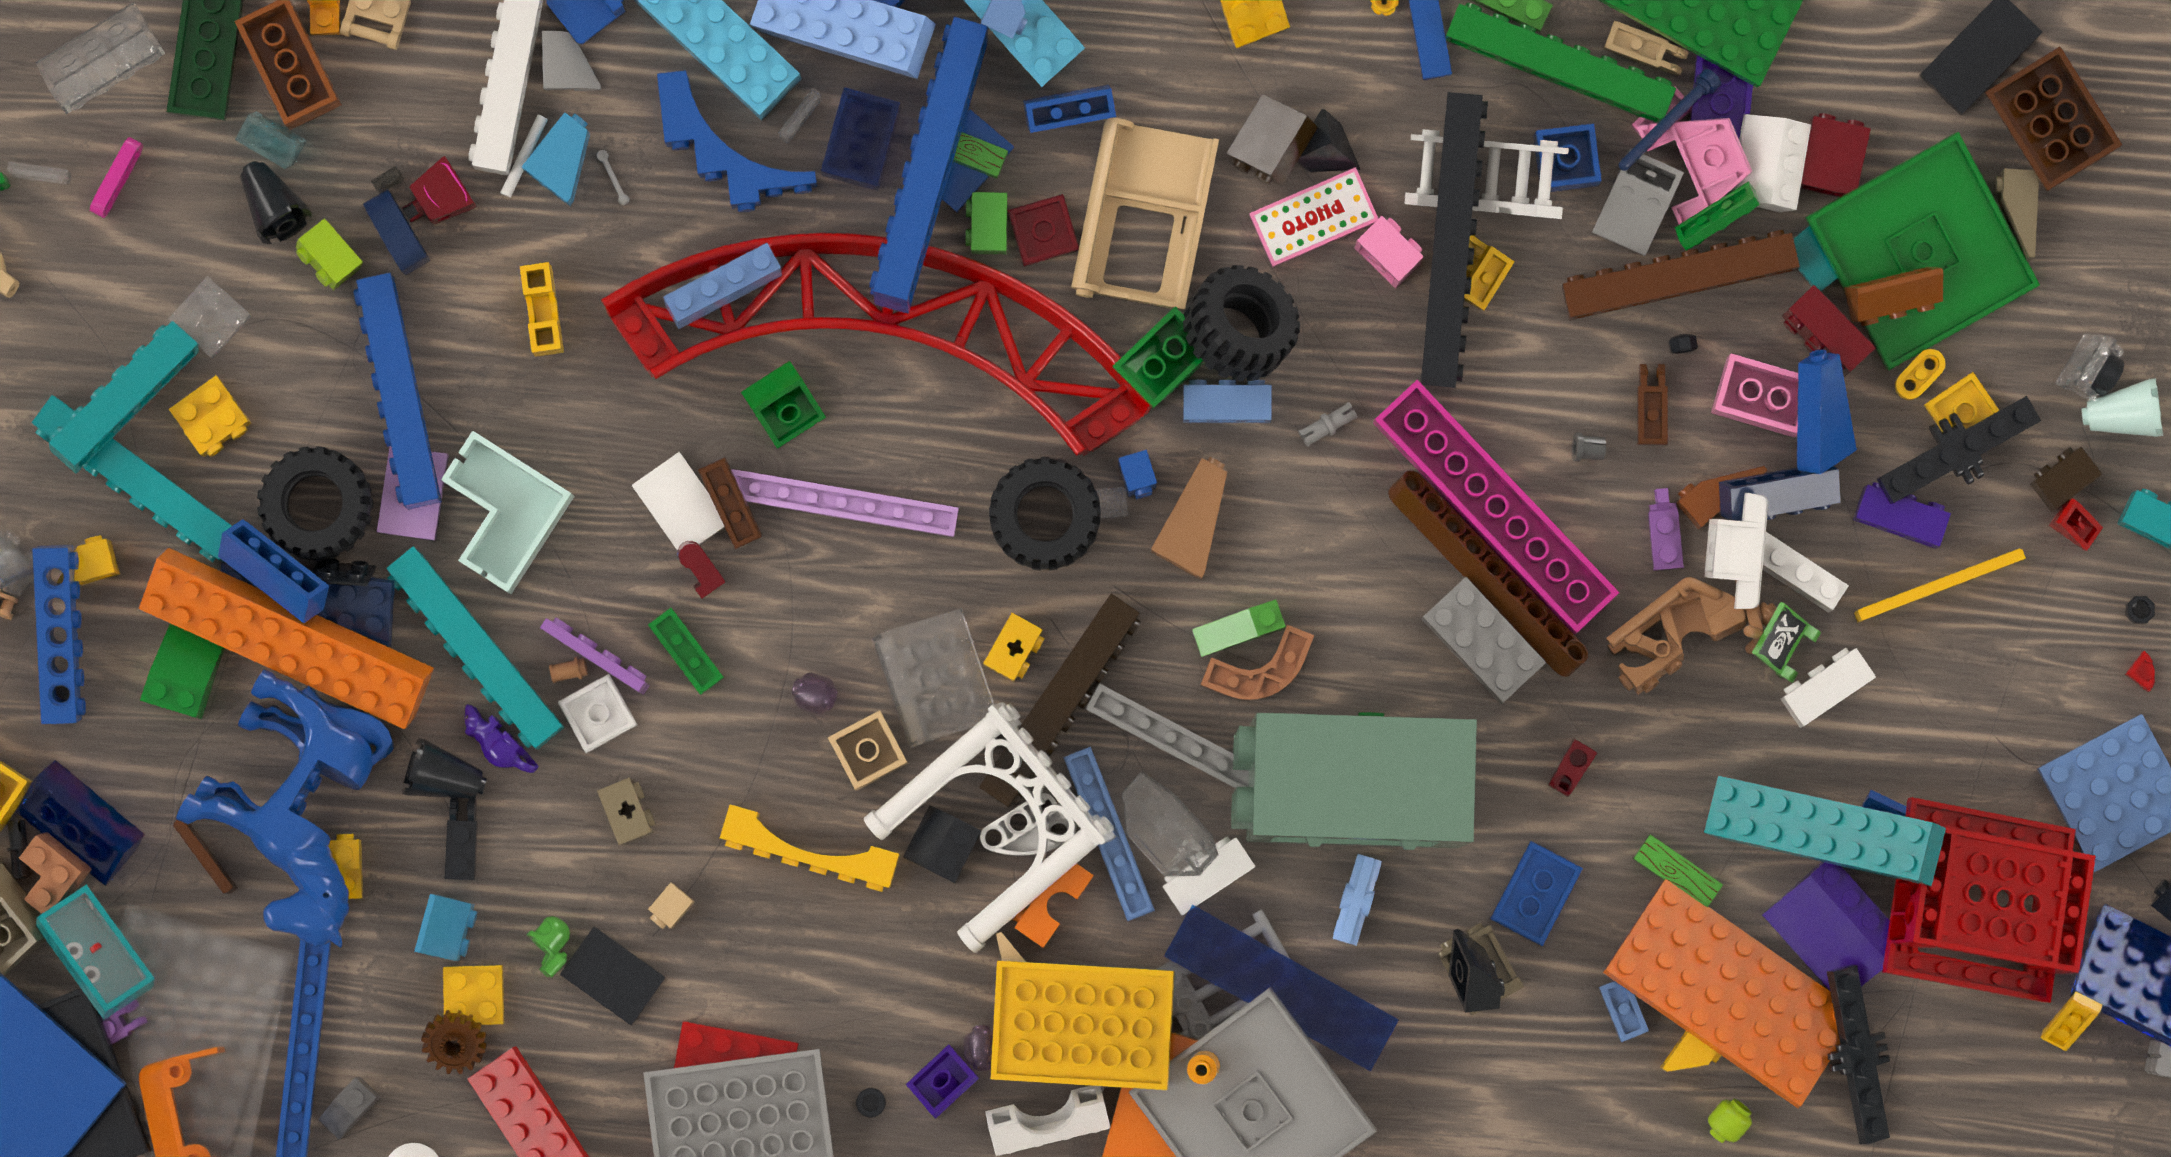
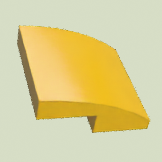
(1487, 273)

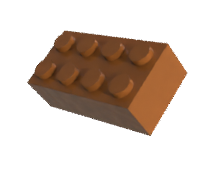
(288, 63)

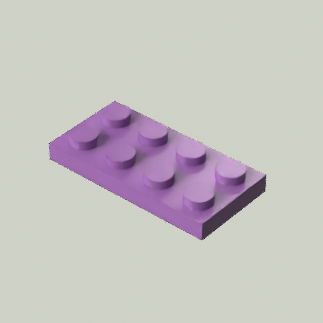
(587, 649)

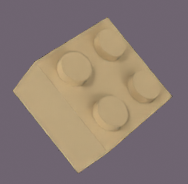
(868, 750)

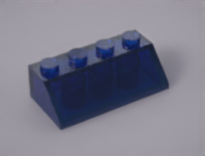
(80, 821)

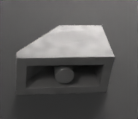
(349, 1107)

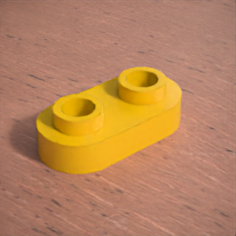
(1919, 375)

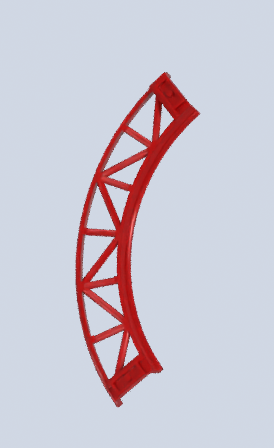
(1084, 433)

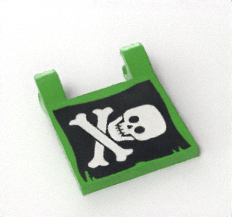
(1781, 640)

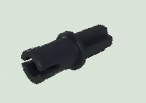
(18, 844)

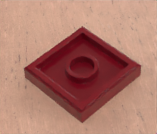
(1043, 230)

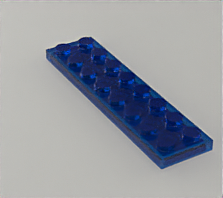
(1249, 968)

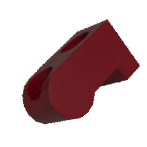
(694, 558)
(1572, 767)

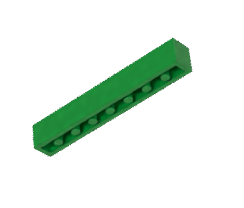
(1560, 63)

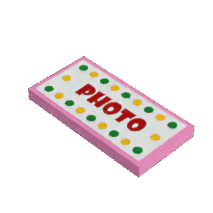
(1313, 217)

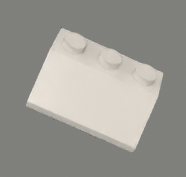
(1777, 159)

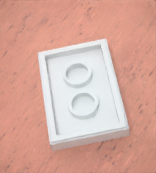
(679, 502)

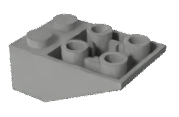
(1638, 204)

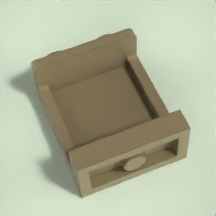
(1487, 939)

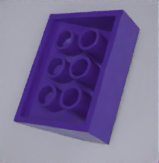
(1831, 923)

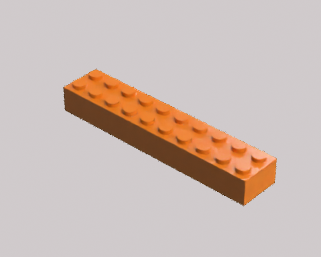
(266, 633)

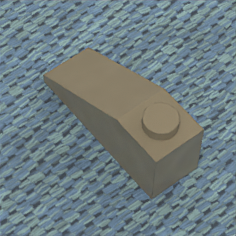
(2019, 203)

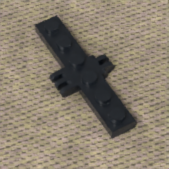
(1958, 449)
(1858, 1054)

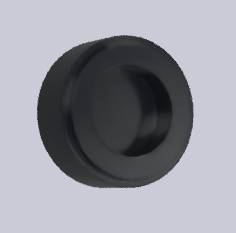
(871, 1102)

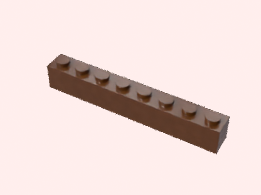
(1680, 276)

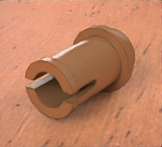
(568, 670)

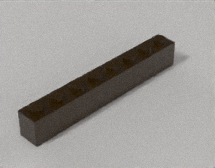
(1068, 690)

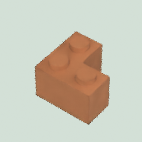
(59, 871)

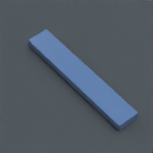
(1115, 853)

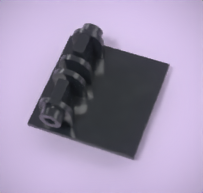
(352, 573)

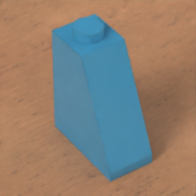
(560, 157)

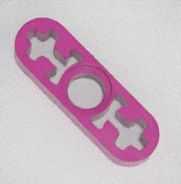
(116, 177)

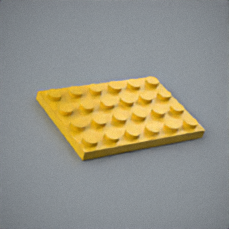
(1082, 1025)

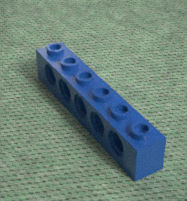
(52, 708)

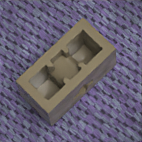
(613, 801)

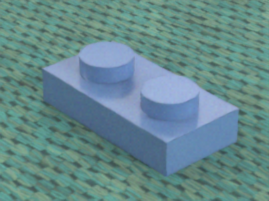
(1623, 1011)

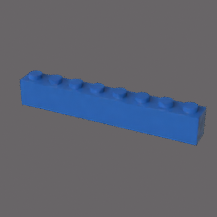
(398, 391)

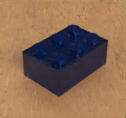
(861, 139)

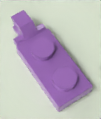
(1665, 533)

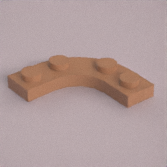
(1266, 680)

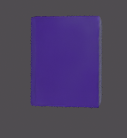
(942, 1081)

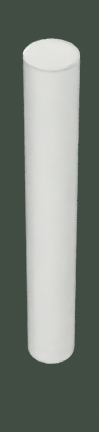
(525, 152)

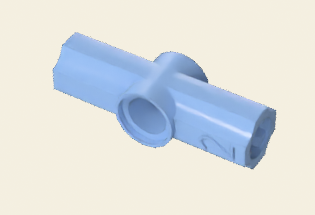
(1357, 899)

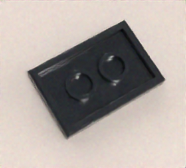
(612, 975)

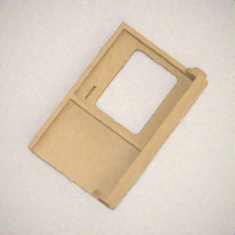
(1151, 173)

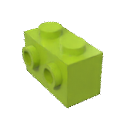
(328, 255)

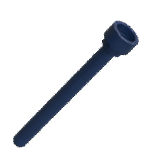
(1706, 83)

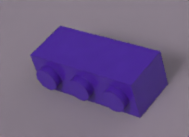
(1903, 518)

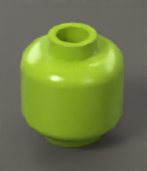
(1729, 1120)

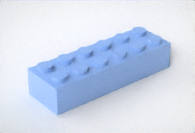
(851, 29)

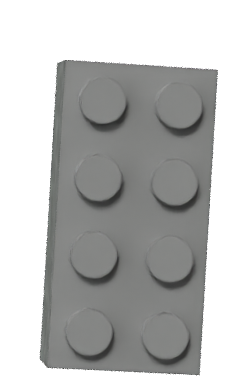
(1483, 640)

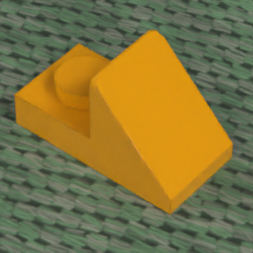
(324, 17)

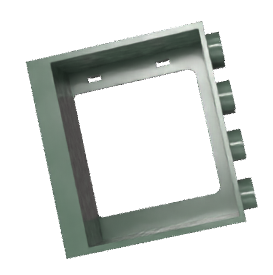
(1356, 780)

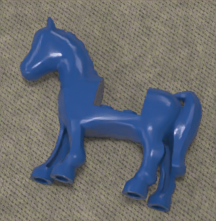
(330, 743)

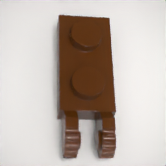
(1652, 408)

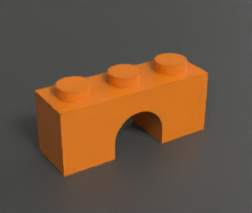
(1035, 920)

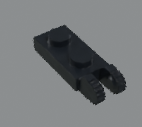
(461, 843)

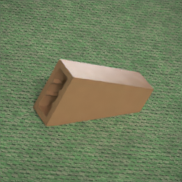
(1191, 525)

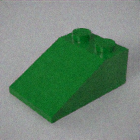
(1160, 360)
(182, 673)

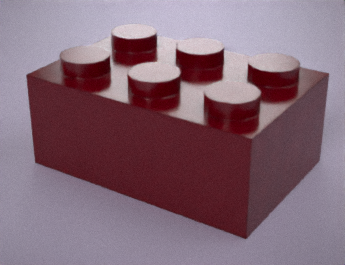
(1827, 329)

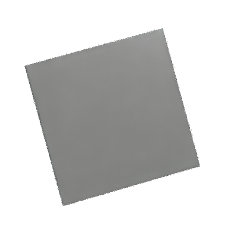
(1266, 1100)

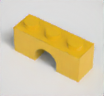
(542, 309)

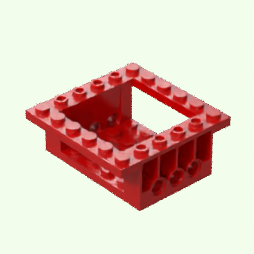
(1996, 856)

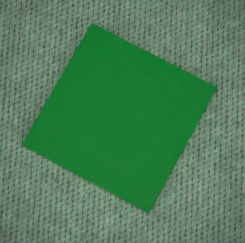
(1918, 217)

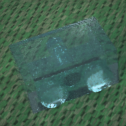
(270, 140)

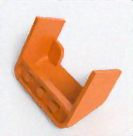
(160, 1106)

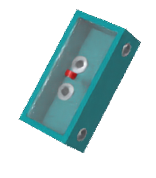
(95, 952)

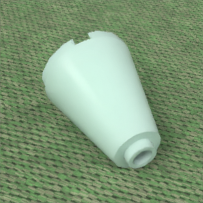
(2126, 411)

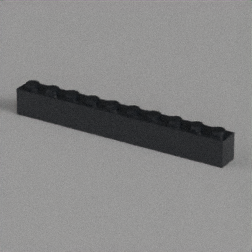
(1451, 239)

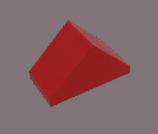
(2076, 524)

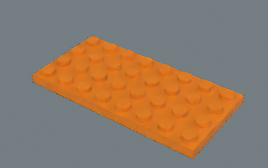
(1729, 992)

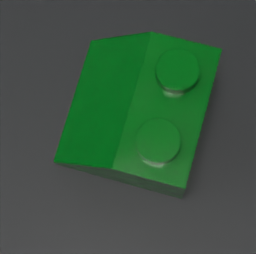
(783, 404)

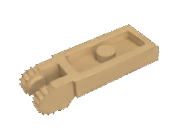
(1643, 47)

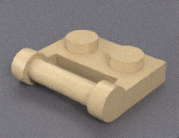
(381, 11)

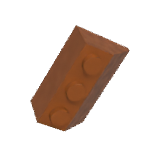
(1895, 295)

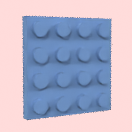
(2113, 791)

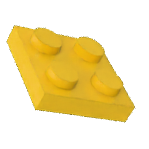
(1253, 19)
(475, 992)

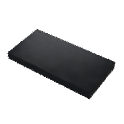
(1980, 54)

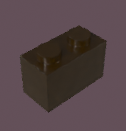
(2065, 478)

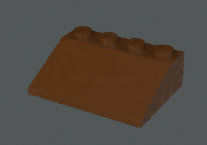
(2053, 119)

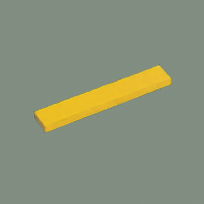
(1939, 585)

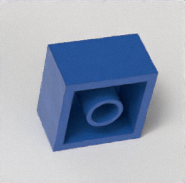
(1577, 168)

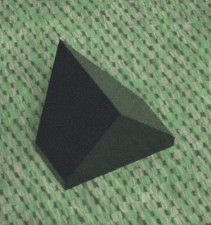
(1328, 147)

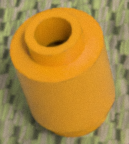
(1207, 1059)

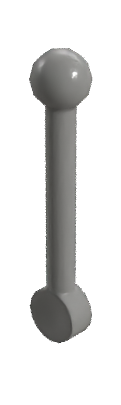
(603, 156)

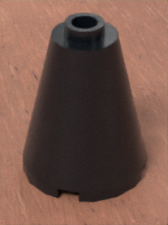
(273, 205)
(441, 774)

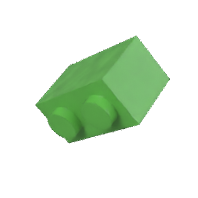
(988, 224)

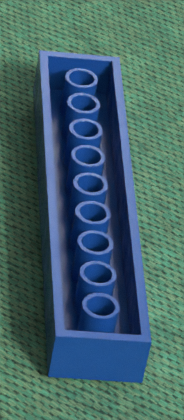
(930, 164)

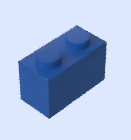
(1137, 474)

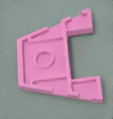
(1711, 157)

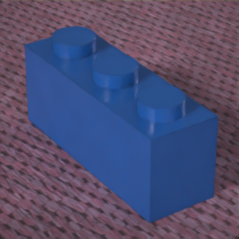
(1069, 108)

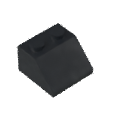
(942, 844)
(1474, 975)

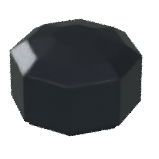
(1683, 343)
(2140, 610)

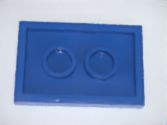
(963, 180)
(1536, 893)

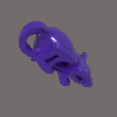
(498, 747)

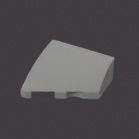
(565, 64)

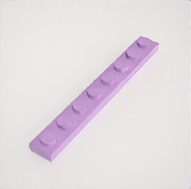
(847, 503)

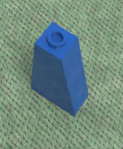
(1824, 414)

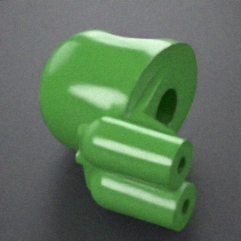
(551, 938)

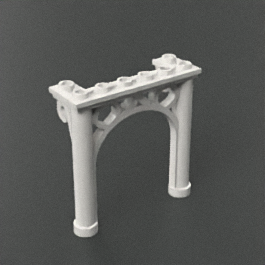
(1043, 873)

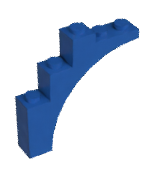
(714, 158)

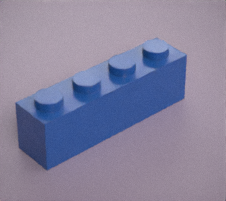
(273, 571)

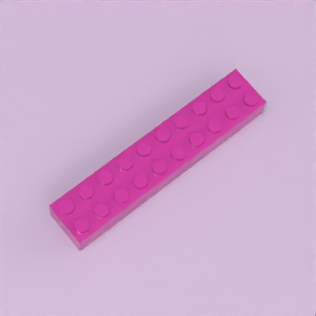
(1495, 507)

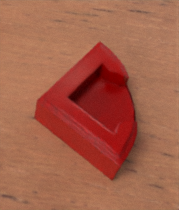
(2142, 671)

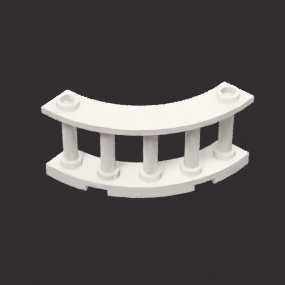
(1490, 201)

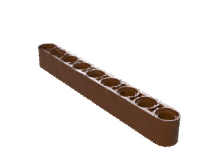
(1488, 573)

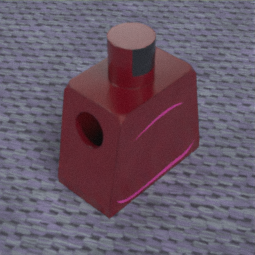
(439, 194)

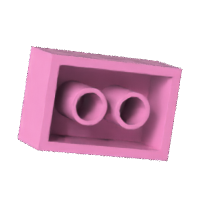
(1758, 395)

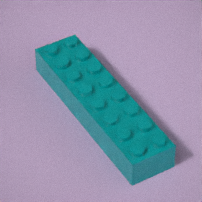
(1825, 830)

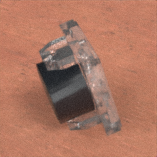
(2099, 369)

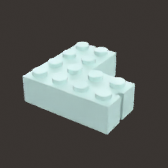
(520, 508)

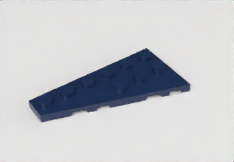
(357, 608)

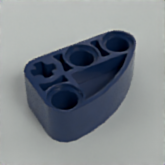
(396, 232)

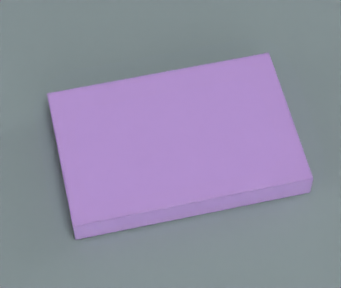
(412, 523)

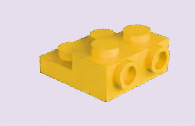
(210, 417)
(348, 857)

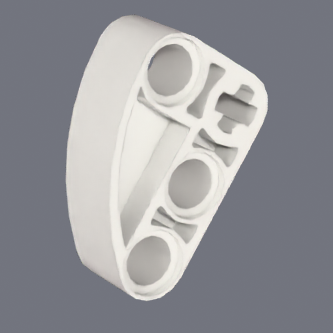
(1027, 840)

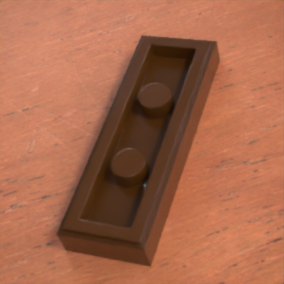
(730, 503)
(205, 857)

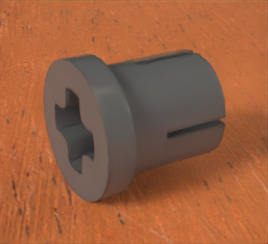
(1588, 447)

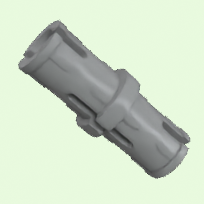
(1328, 424)

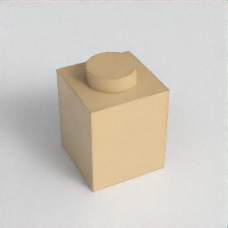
(670, 906)

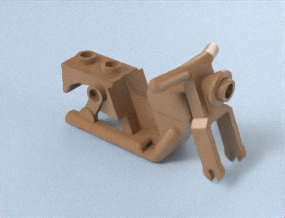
(1682, 609)

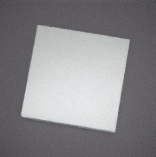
(597, 713)

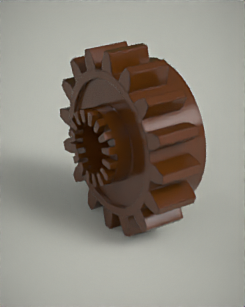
(450, 1055)

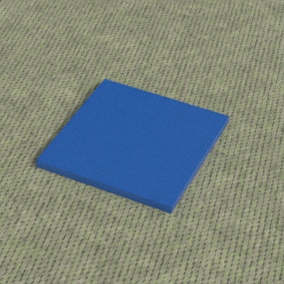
(47, 1081)

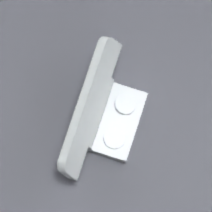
(1737, 550)

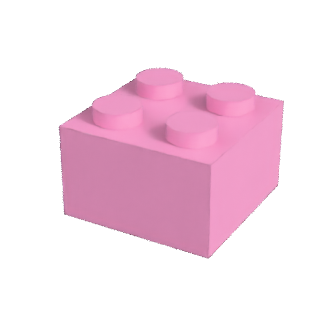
(1389, 251)

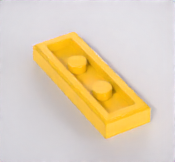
(2071, 1021)

